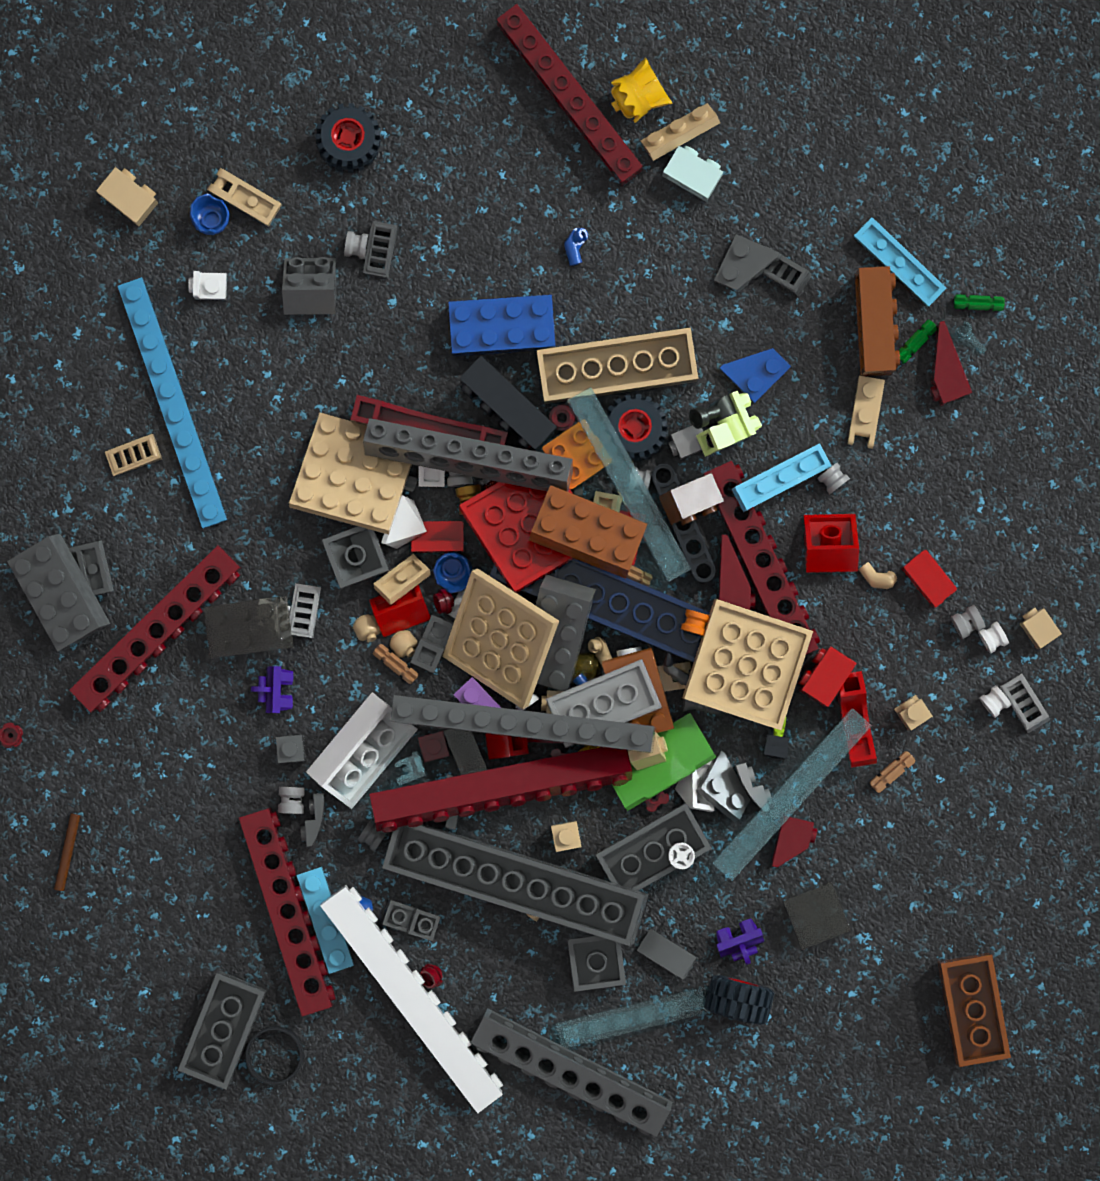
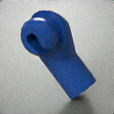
(574, 243)

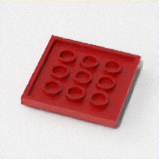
(503, 523)

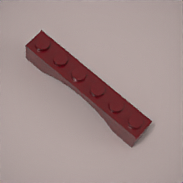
(375, 409)

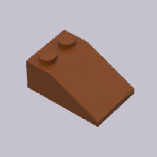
(660, 718)

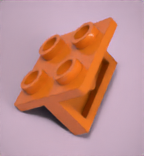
(576, 445)

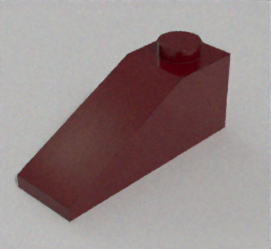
(947, 374)
(732, 580)

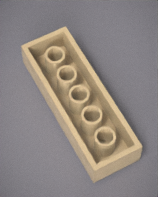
(618, 365)

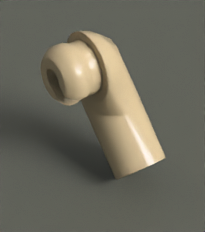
(878, 580)
(600, 649)

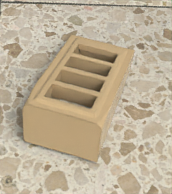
(153, 447)

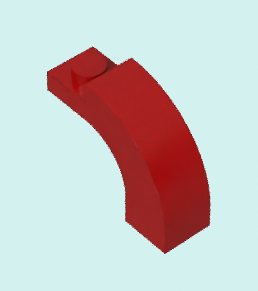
(854, 696)

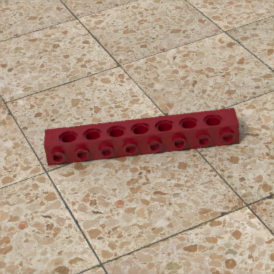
(569, 95)
(733, 474)
(85, 688)
(307, 1001)

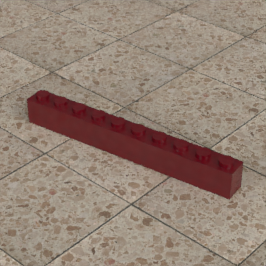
(500, 787)

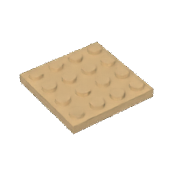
(345, 482)
(500, 638)
(747, 664)

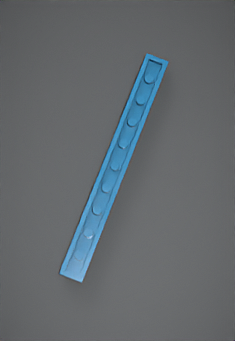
(172, 403)

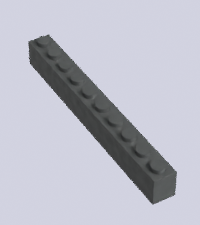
(523, 724)

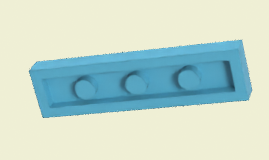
(901, 262)
(781, 477)
(331, 941)

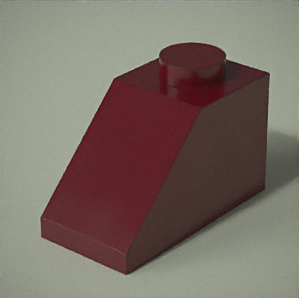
(793, 839)

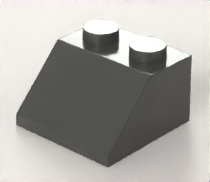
(355, 556)

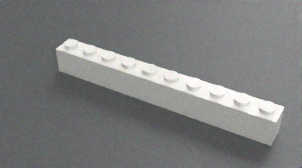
(411, 998)

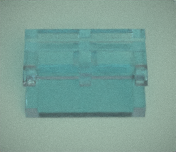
(414, 766)

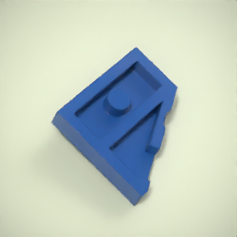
(756, 372)

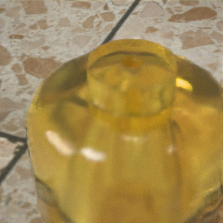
(587, 665)

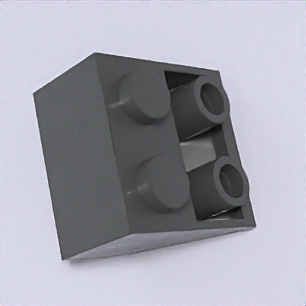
(309, 286)

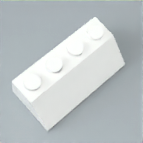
(360, 751)

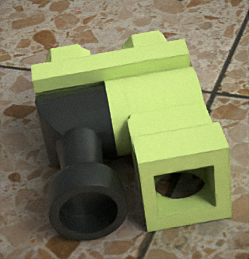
(732, 421)

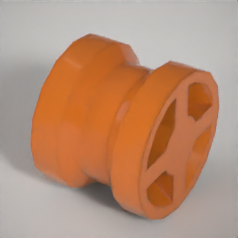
(695, 622)

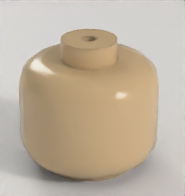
(366, 628)
(403, 644)

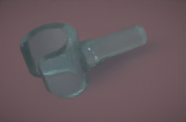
(971, 337)

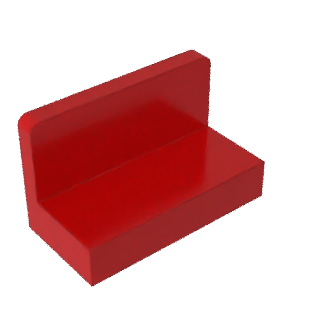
(440, 537)
(929, 578)
(402, 614)

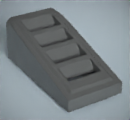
(384, 227)
(787, 284)

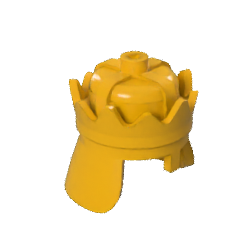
(638, 92)

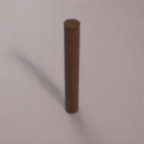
(67, 852)

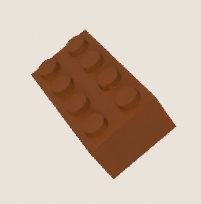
(875, 321)
(588, 531)
(974, 1009)

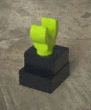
(776, 745)

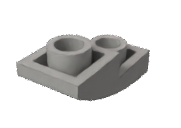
(756, 793)

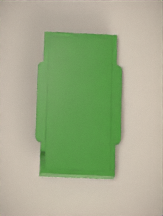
(685, 754)

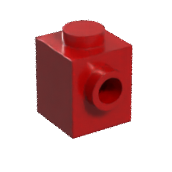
(505, 746)

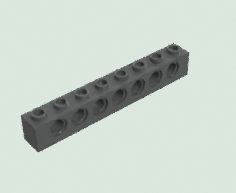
(467, 456)
(567, 1060)

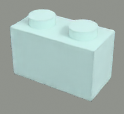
(693, 172)

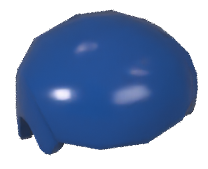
(209, 214)
(452, 571)

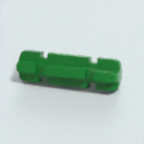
(977, 302)
(917, 340)

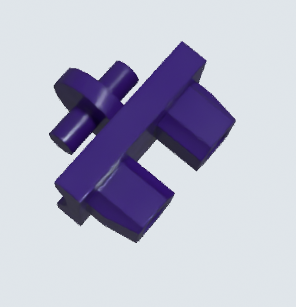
(270, 689)
(741, 944)

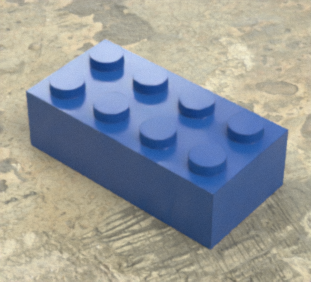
(501, 325)

